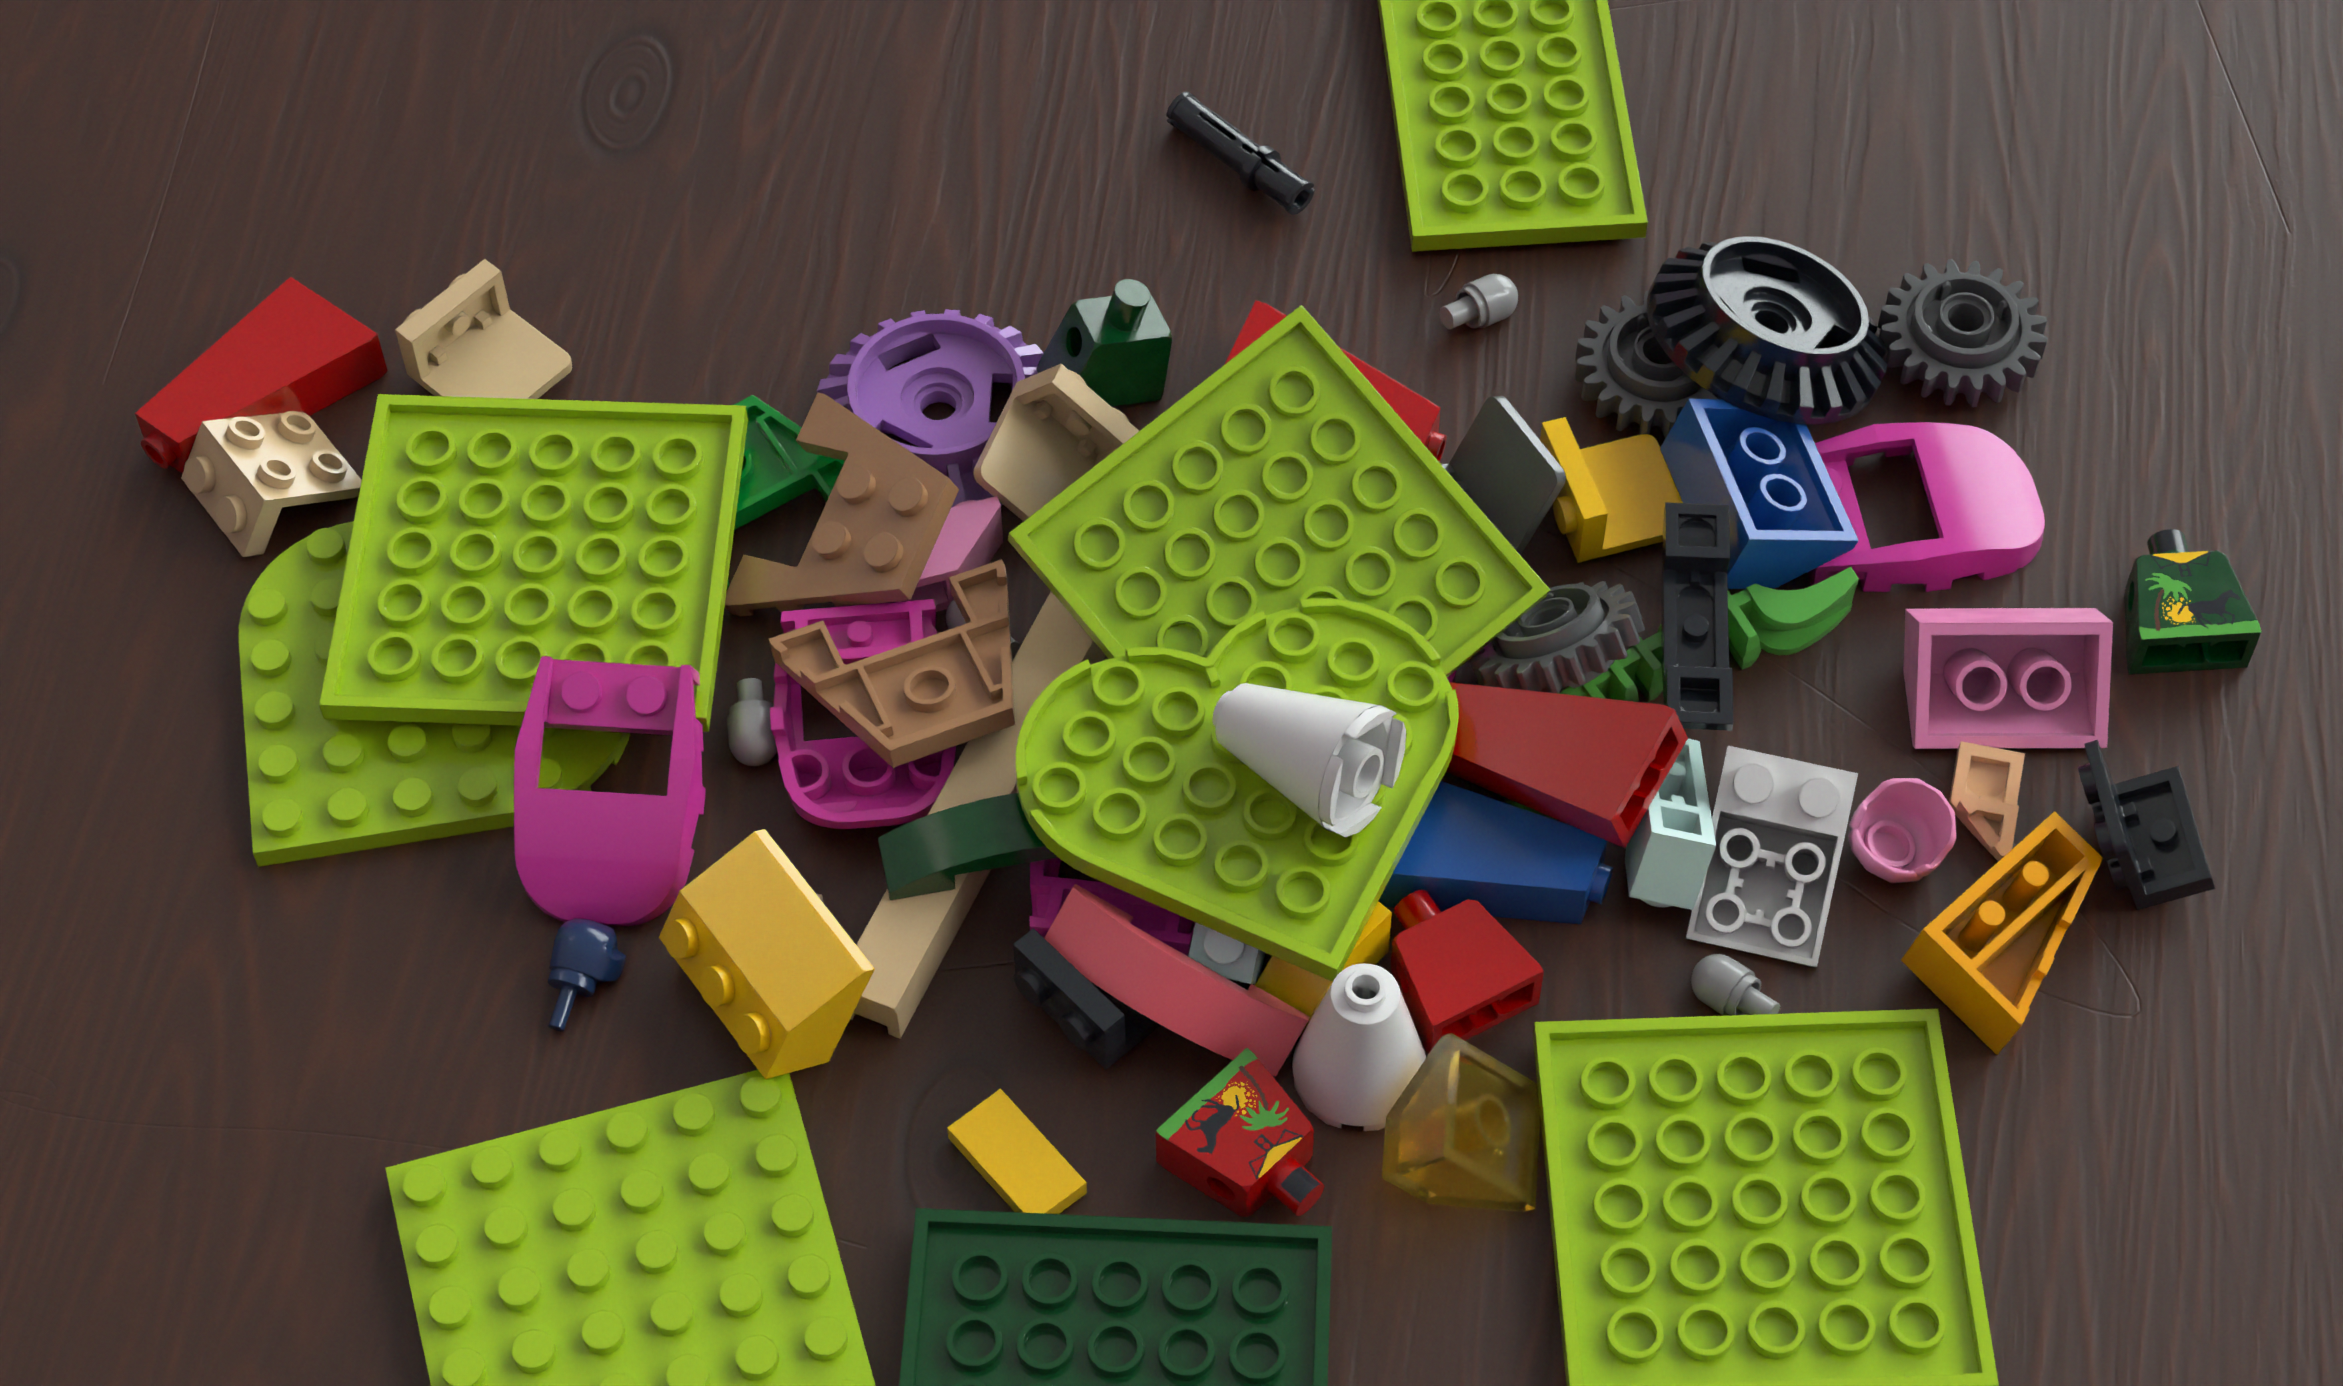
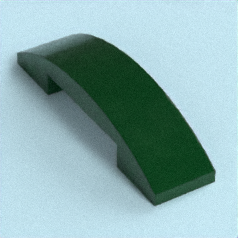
(956, 841)

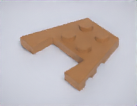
(871, 531)
(924, 691)

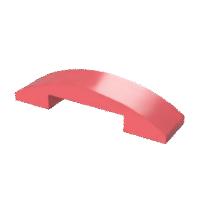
(1172, 985)

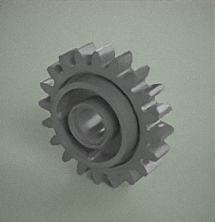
(1962, 332)
(1631, 371)
(1562, 640)

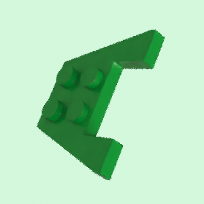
(776, 465)

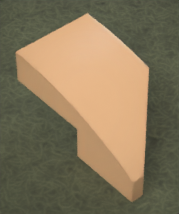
(1987, 794)

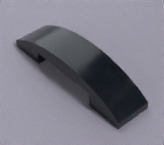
(1696, 615)

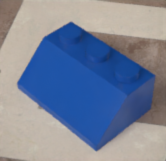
(1776, 488)

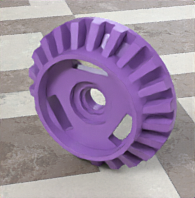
(956, 368)

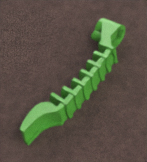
(1757, 620)

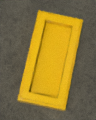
(1016, 1157)

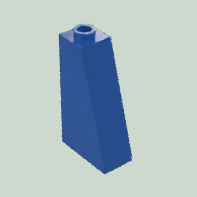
(1501, 858)

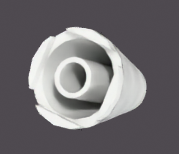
(1314, 749)
(1357, 1050)

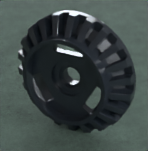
(1712, 317)

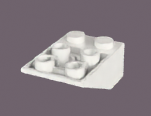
(1774, 856)

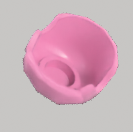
(1903, 830)

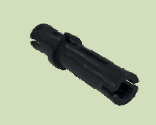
(1257, 165)

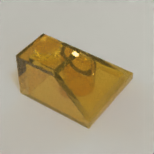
(1465, 1132)

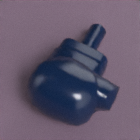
(581, 958)

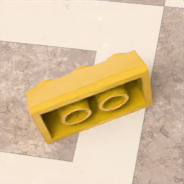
(767, 957)

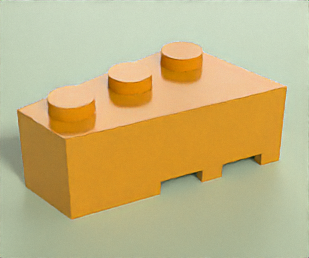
(2004, 930)

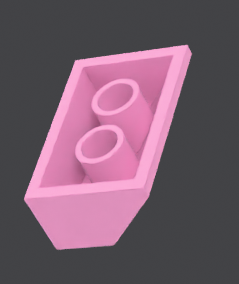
(2007, 677)

